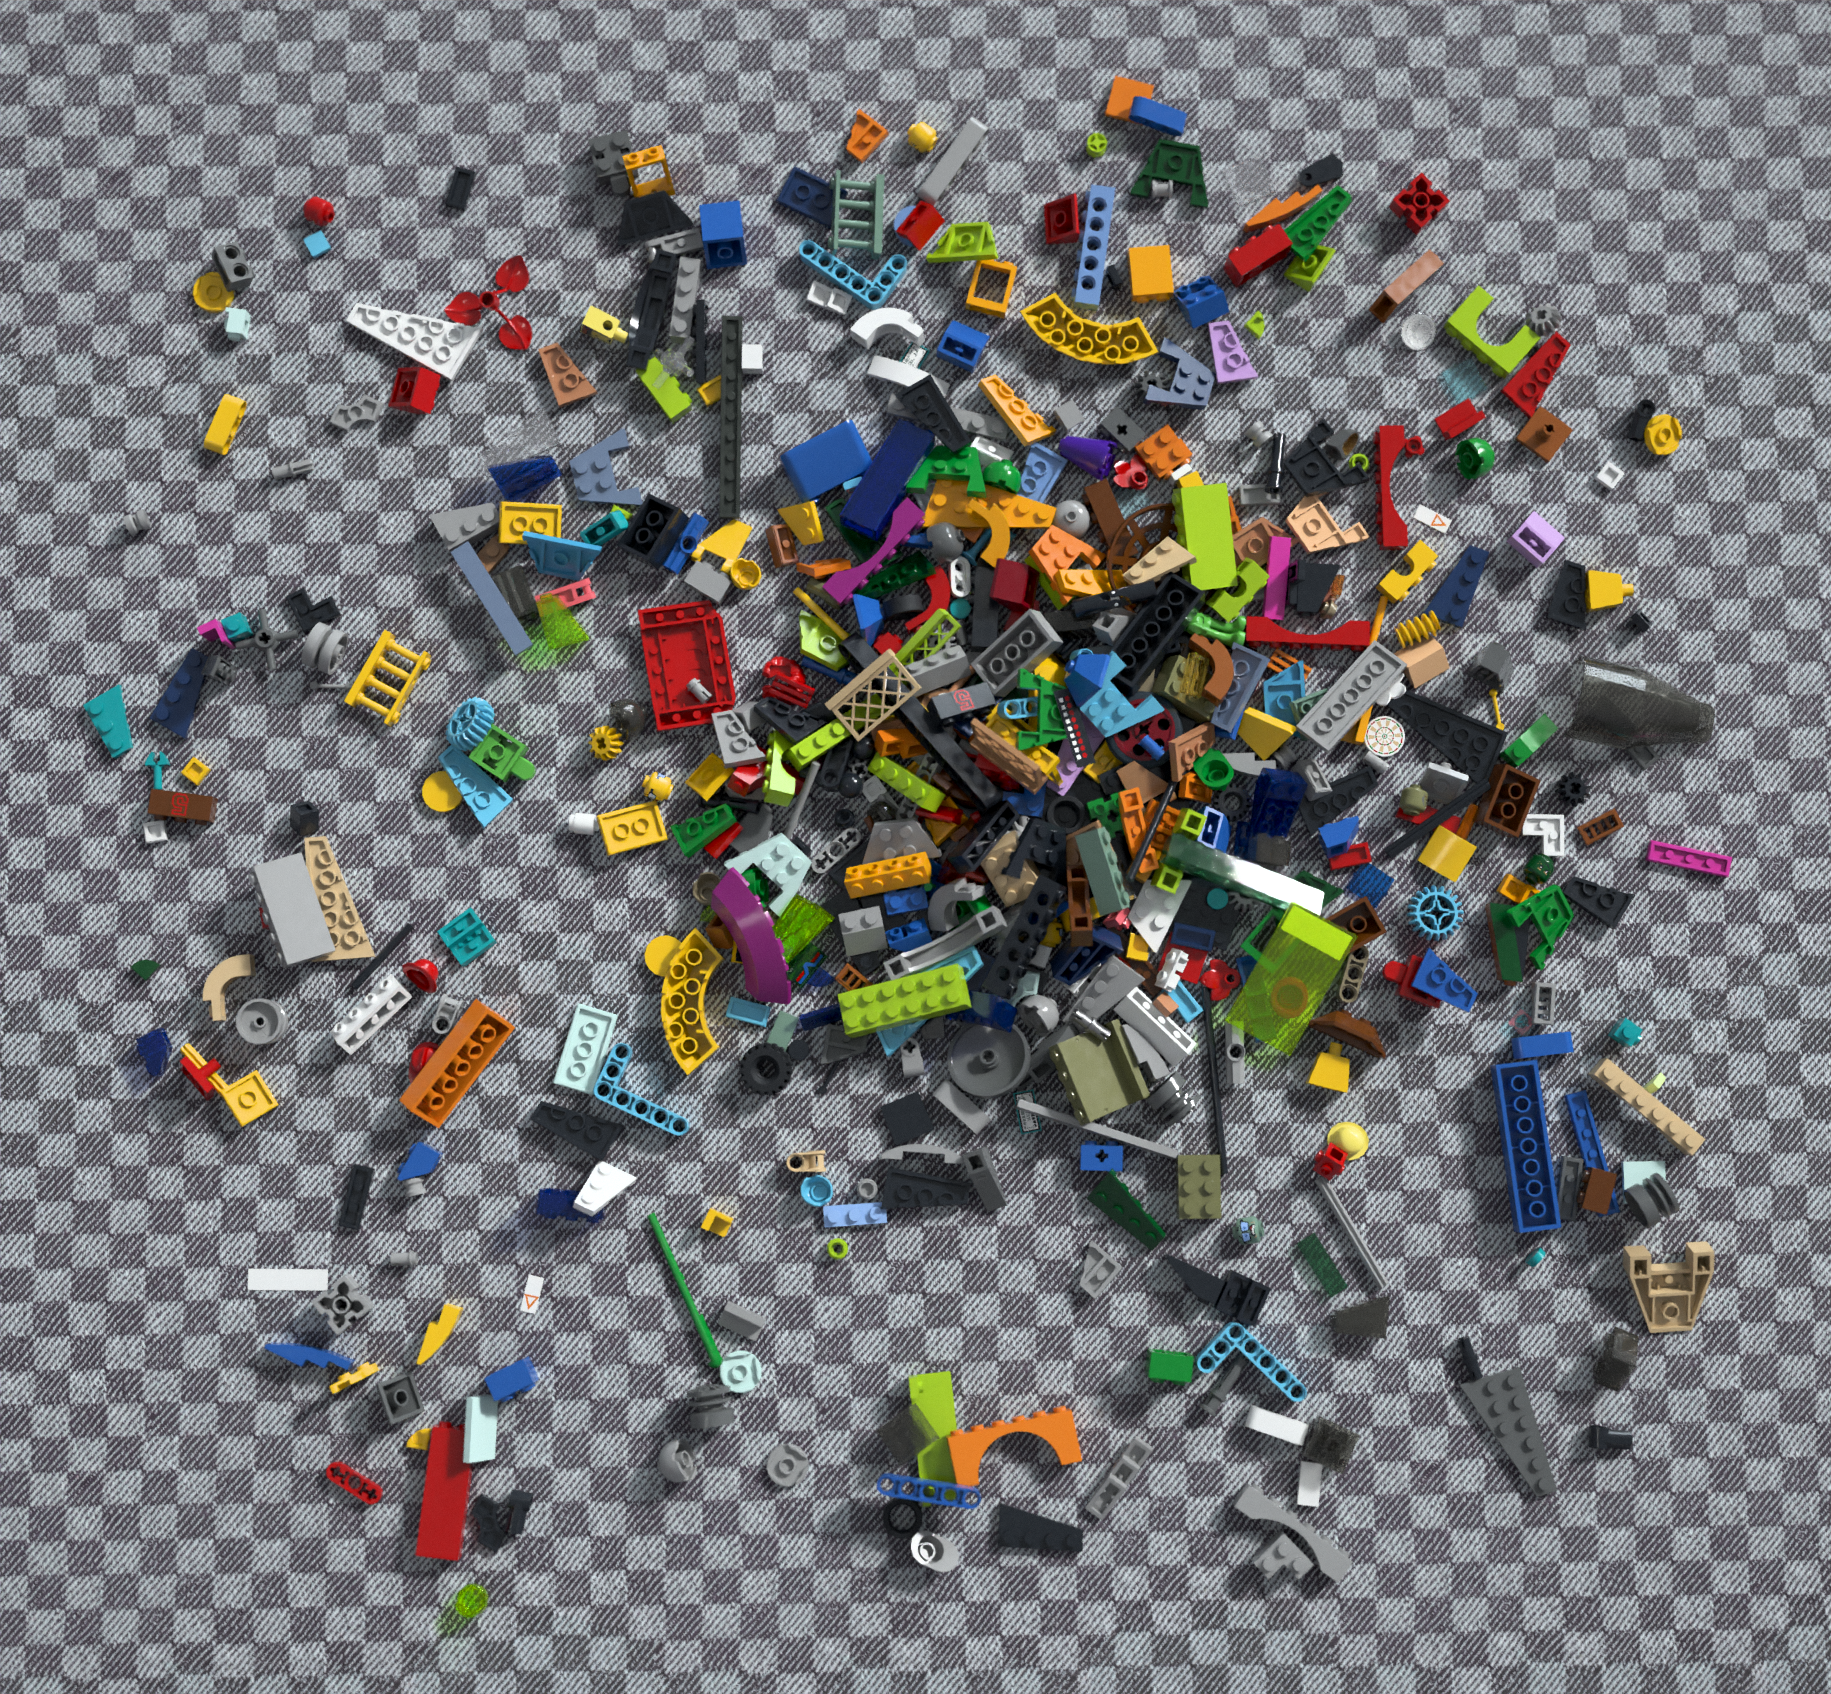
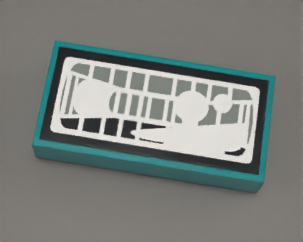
(915, 355)
(1027, 1122)

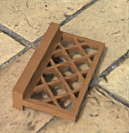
(1007, 757)

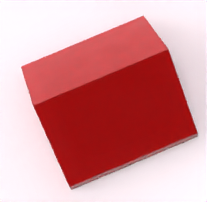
(1062, 220)

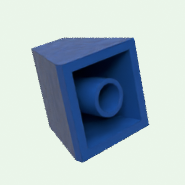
(723, 234)

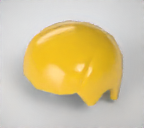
(745, 574)

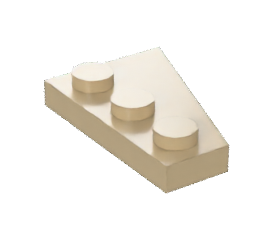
(1159, 561)

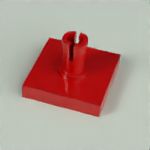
(199, 1077)

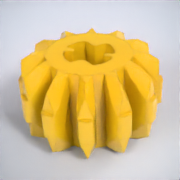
(605, 743)

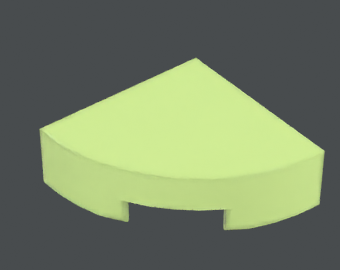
(1655, 1083)

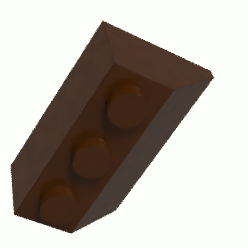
(1361, 920)

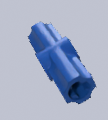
(679, 555)

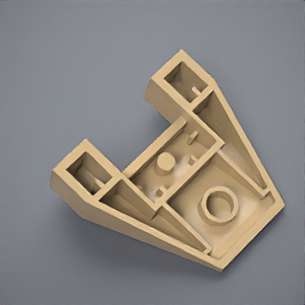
(1669, 1291)

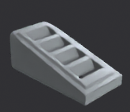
(1551, 987)

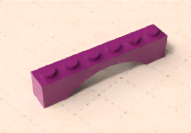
(845, 583)

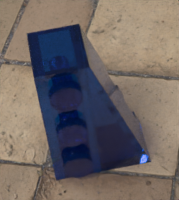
(523, 475)

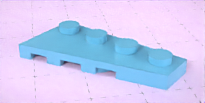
(478, 790)

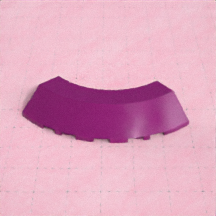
(754, 937)

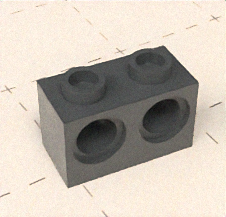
(228, 267)

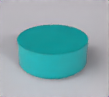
(960, 609)
(1217, 899)
(1535, 1257)

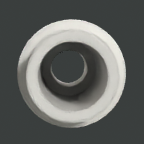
(583, 823)

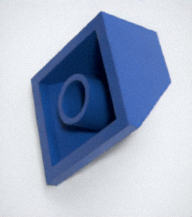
(869, 617)
(1086, 676)

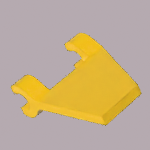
(725, 543)

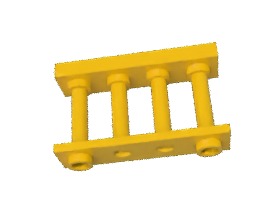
(377, 661)

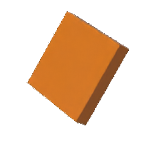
(1122, 97)

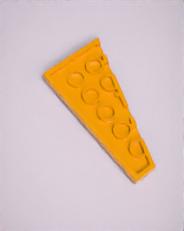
(950, 505)

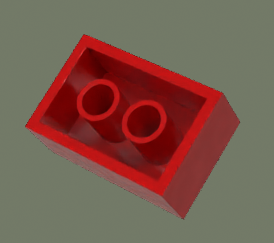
(1257, 255)

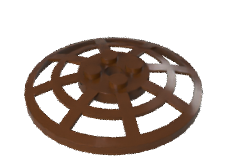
(1125, 561)

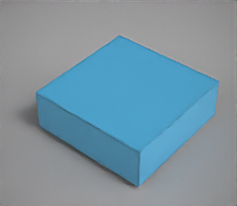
(317, 244)

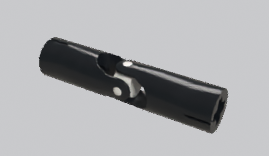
(1099, 602)

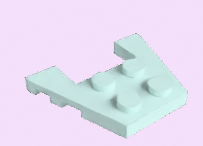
(780, 862)

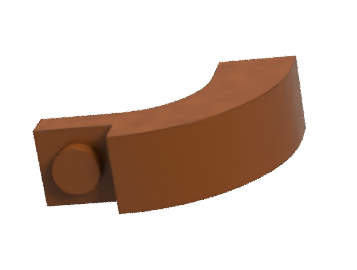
(1221, 665)

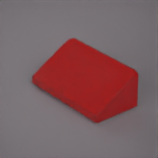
(943, 814)

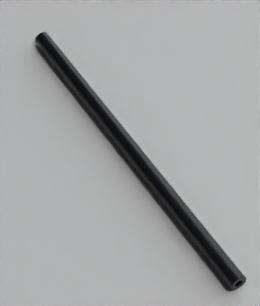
(1152, 828)
(1214, 1079)

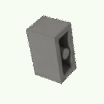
(708, 582)

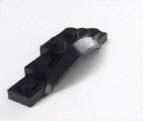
(650, 310)

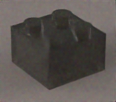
(907, 1434)
(1330, 1444)

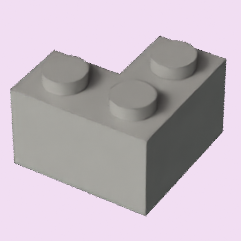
(1281, 1551)

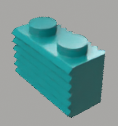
(605, 529)

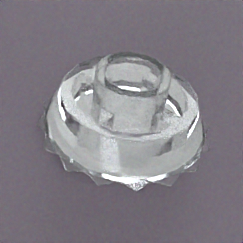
(1418, 332)

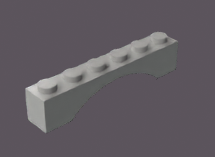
(970, 933)
(1257, 1506)

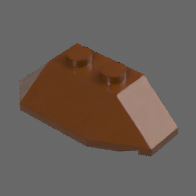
(1350, 1031)

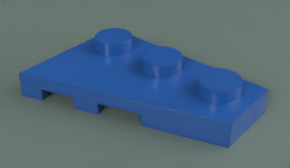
(1441, 982)

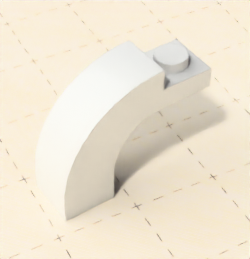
(886, 321)

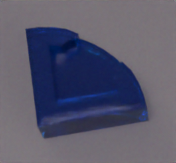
(821, 978)

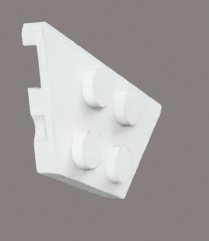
(1155, 911)

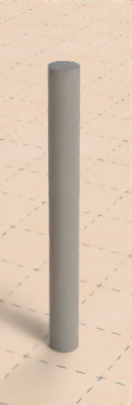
(801, 799)

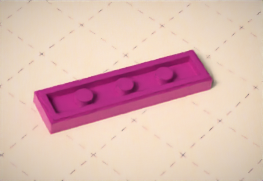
(1277, 582)
(1688, 858)

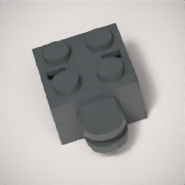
(610, 165)

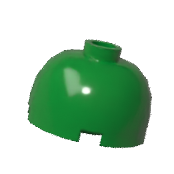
(1475, 458)
(1002, 476)
(758, 885)

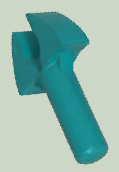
(157, 768)

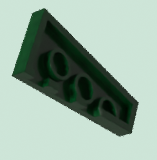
(861, 546)
(1117, 1203)

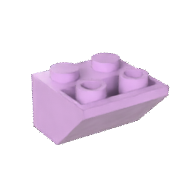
(1535, 539)

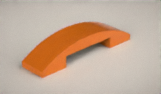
(1135, 828)

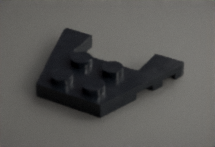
(1315, 471)
(1041, 844)

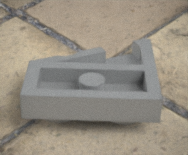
(1098, 1270)

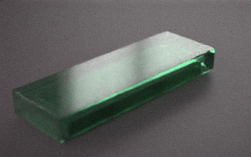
(1322, 1265)

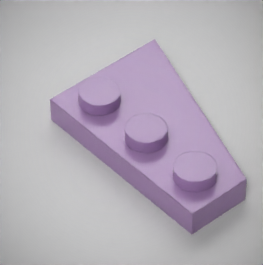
(1228, 356)

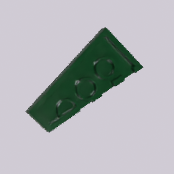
(898, 575)

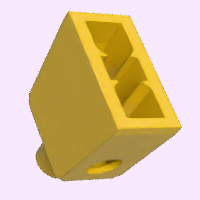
(1605, 590)
(1330, 1070)

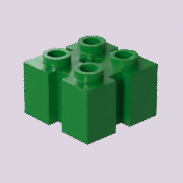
(1101, 810)

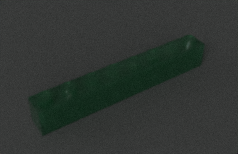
(1238, 875)

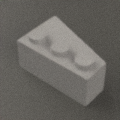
(466, 524)

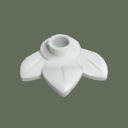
(1394, 691)

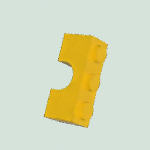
(1419, 559)

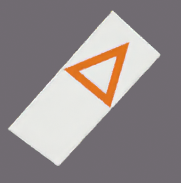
(1432, 518)
(532, 1294)

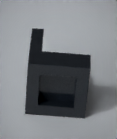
(304, 818)

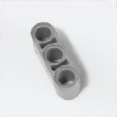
(961, 1106)

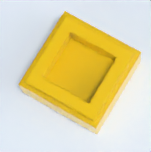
(195, 771)

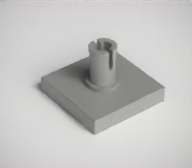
(1442, 782)

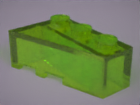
(800, 925)

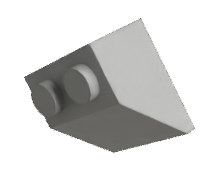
(863, 931)

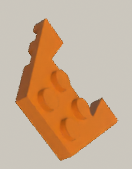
(1057, 552)

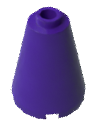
(1089, 454)

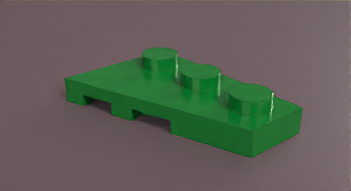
(700, 831)

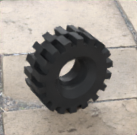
(750, 1069)

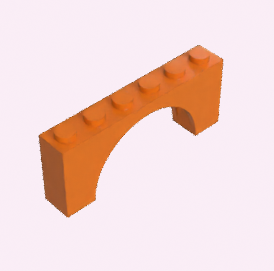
(969, 1446)

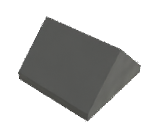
(400, 1397)

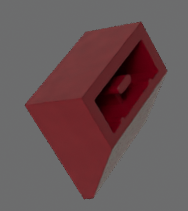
(1014, 585)

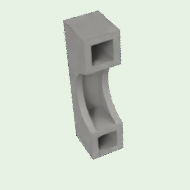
(685, 296)

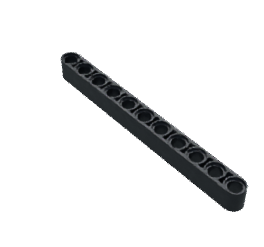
(921, 726)

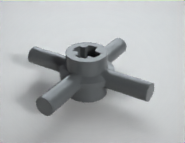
(261, 635)

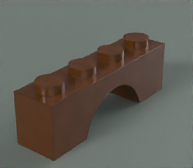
(1079, 906)

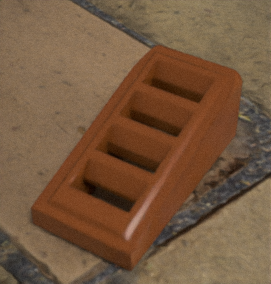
(1616, 819)
(844, 971)

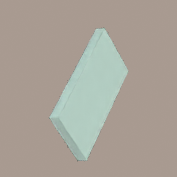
(585, 1049)

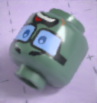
(1248, 1230)

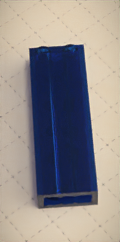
(886, 479)

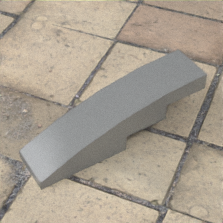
(1118, 1478)

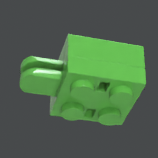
(503, 756)

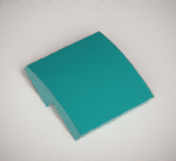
(467, 937)

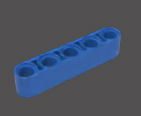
(937, 1498)

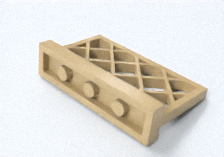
(859, 682)

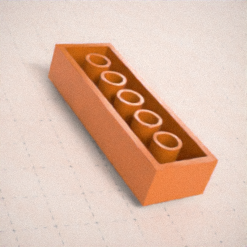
(457, 1063)

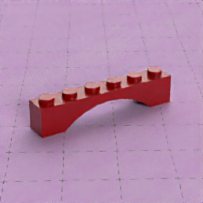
(1392, 529)
(1265, 632)

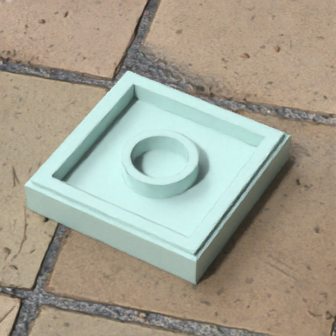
(1635, 1171)

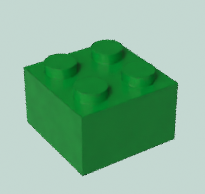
(1169, 1365)

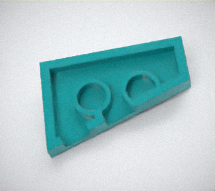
(110, 720)

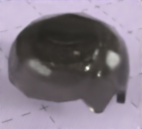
(881, 812)

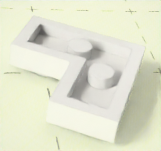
(1550, 828)

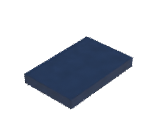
(809, 196)

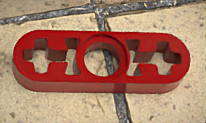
(353, 1473)

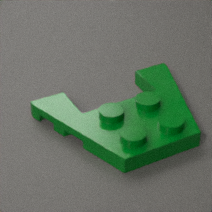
(948, 466)
(1049, 721)
(1550, 916)

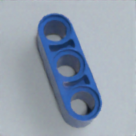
(1157, 116)
(1542, 1045)

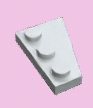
(601, 1187)

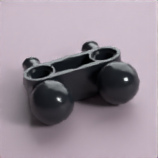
(836, 762)

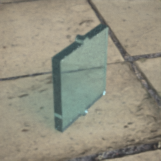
(1464, 380)
(1130, 500)

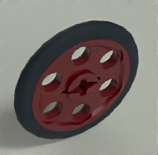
(1124, 749)

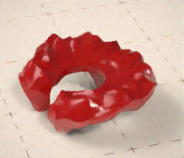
(787, 667)

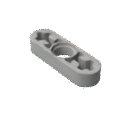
(821, 857)

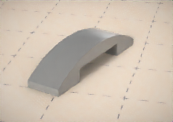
(897, 1152)

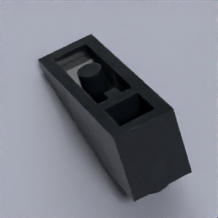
(1200, 1283)

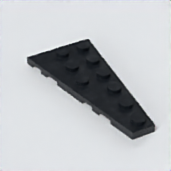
(1460, 738)

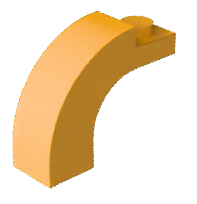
(1000, 529)

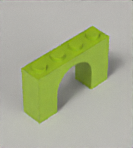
(1500, 358)

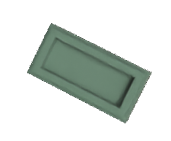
(783, 1029)

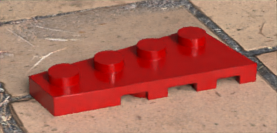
(1531, 381)

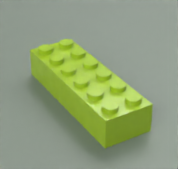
(904, 1001)

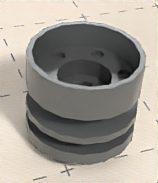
(1173, 1099)
(1651, 1200)
(710, 1406)

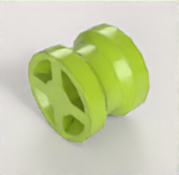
(1096, 140)

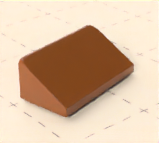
(782, 545)

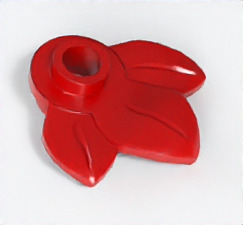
(1128, 473)
(1216, 979)

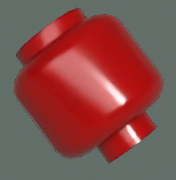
(318, 211)

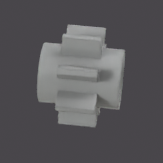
(858, 766)

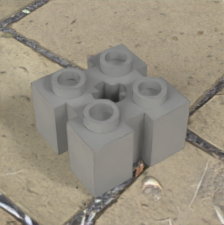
(330, 1302)

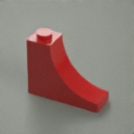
(750, 777)

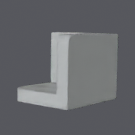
(1068, 416)
(747, 716)

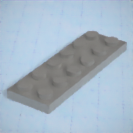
(1351, 696)

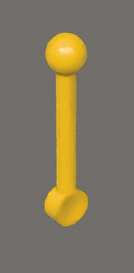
(1493, 692)

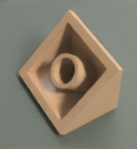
(1423, 660)

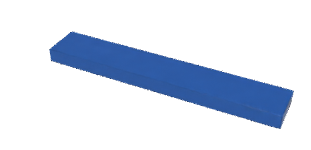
(1588, 1138)

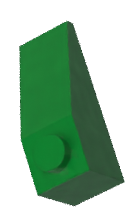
(1528, 741)

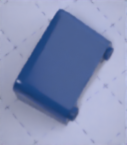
(826, 461)

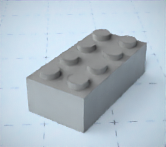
(1021, 646)

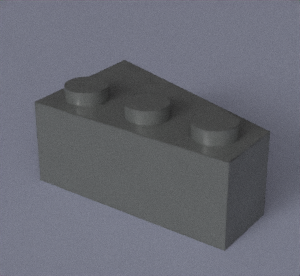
(1492, 666)

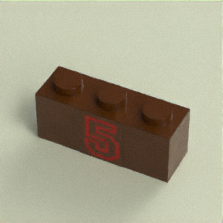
(182, 807)

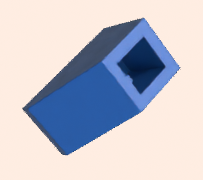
(1338, 837)
(909, 936)
(422, 1161)

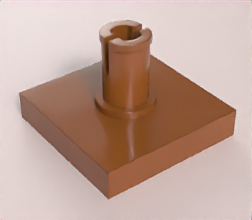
(1543, 434)

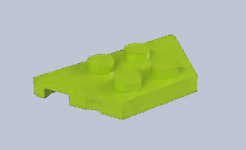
(965, 243)
(820, 642)

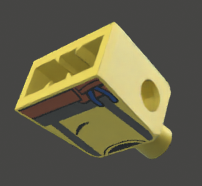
(597, 320)

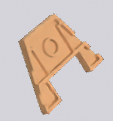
(1318, 530)

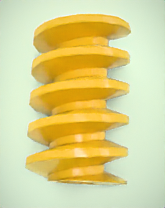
(1417, 629)

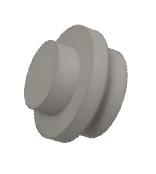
(867, 1189)

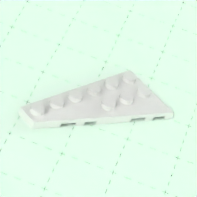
(427, 340)

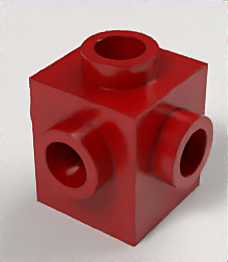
(1326, 1164)

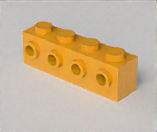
(888, 875)

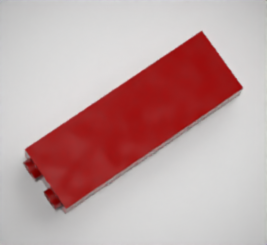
(445, 1495)

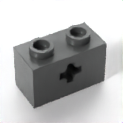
(1120, 421)

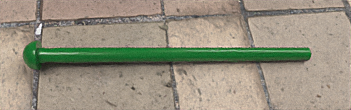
(699, 1321)

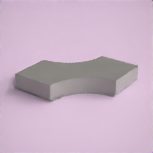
(365, 410)

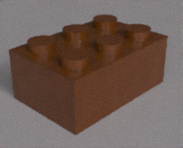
(1507, 802)

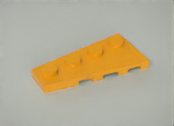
(1022, 421)
(1088, 582)

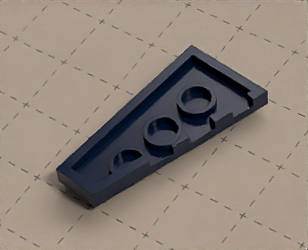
(179, 701)

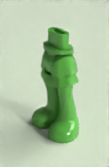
(1206, 626)

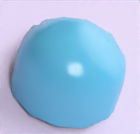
(816, 1191)

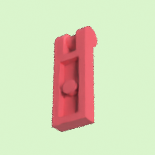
(569, 594)

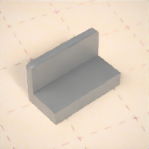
(742, 1321)

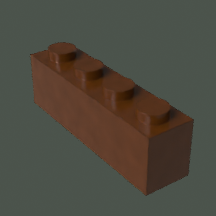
(1107, 517)

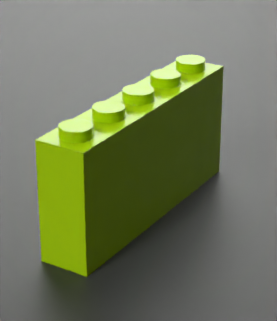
(1207, 534)

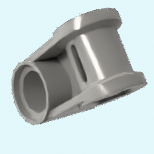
(447, 1013)
(912, 1062)

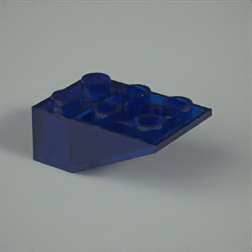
(1276, 801)

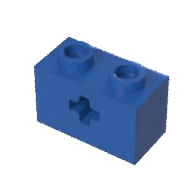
(1113, 1160)

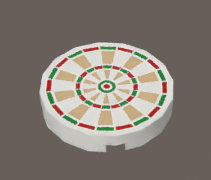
(1384, 736)

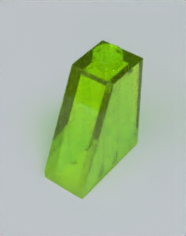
(559, 622)

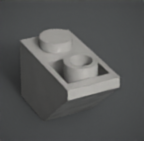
(1112, 624)

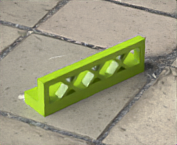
(921, 637)

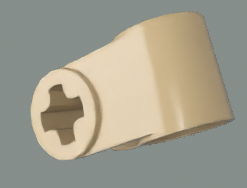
(808, 1161)

